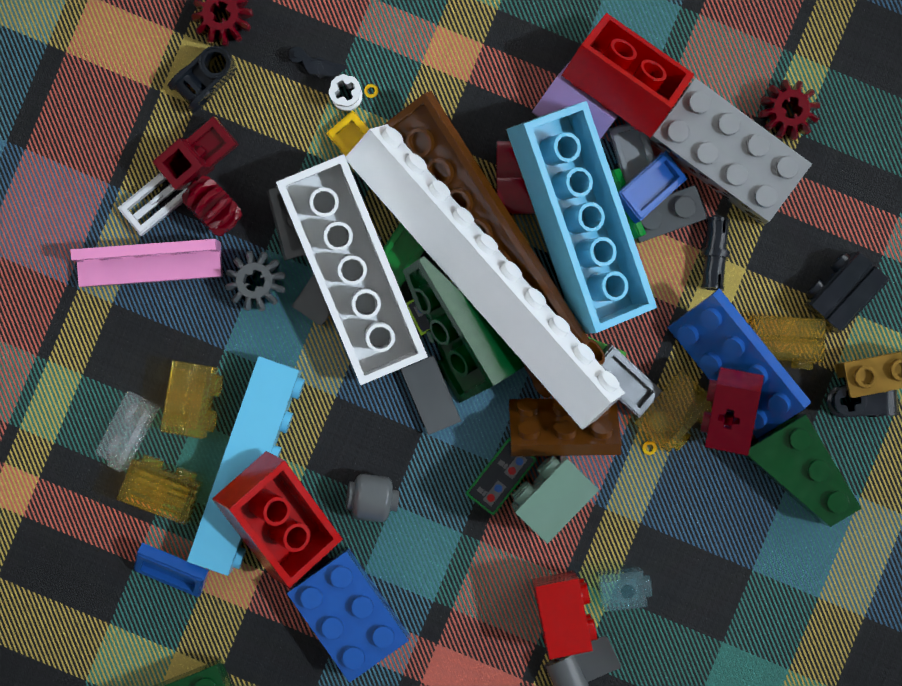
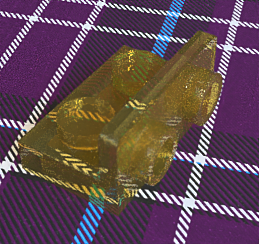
(674, 412)

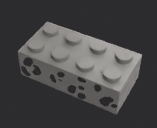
(730, 152)

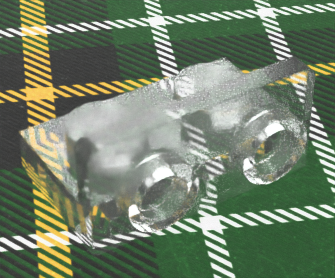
(127, 431)

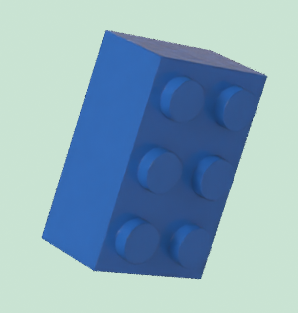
(348, 615)

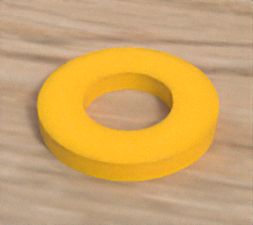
(371, 95)
(647, 443)

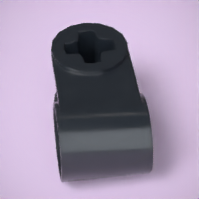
(201, 79)
(870, 405)

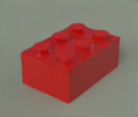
(627, 75)
(277, 519)

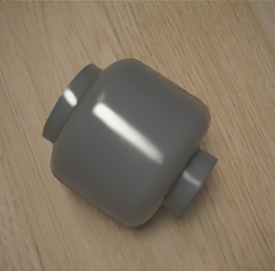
(371, 498)

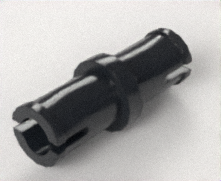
(715, 253)

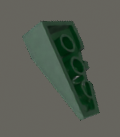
(469, 346)

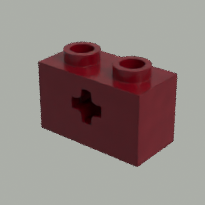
(736, 392)

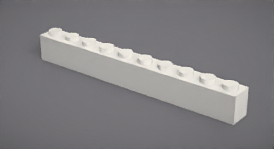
(485, 275)

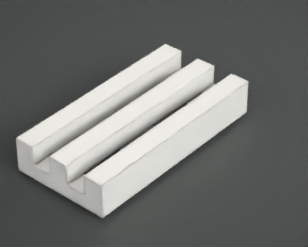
(159, 215)

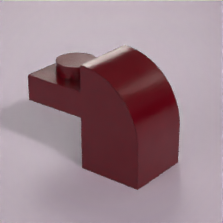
(196, 155)

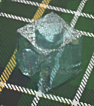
(623, 589)

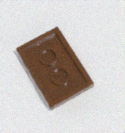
(546, 429)

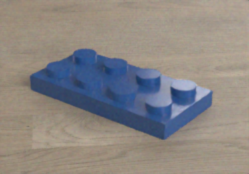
(721, 337)

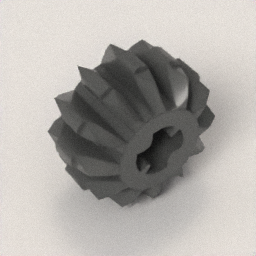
(251, 270)

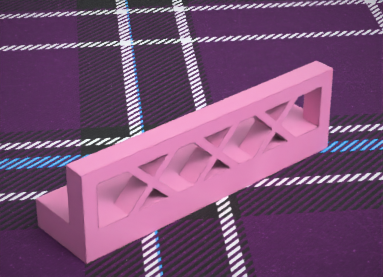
(148, 262)

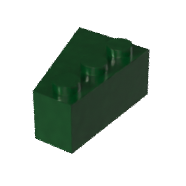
(804, 469)

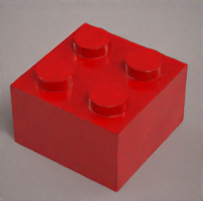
(562, 614)

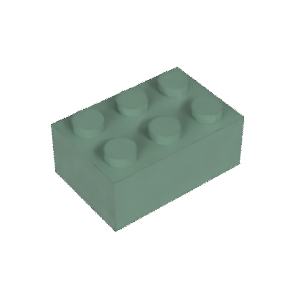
(552, 497)

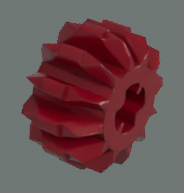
(211, 25)
(800, 105)
(211, 205)

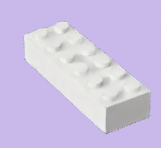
(351, 269)

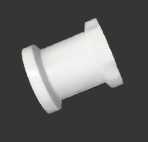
(349, 82)

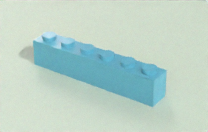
(255, 431)

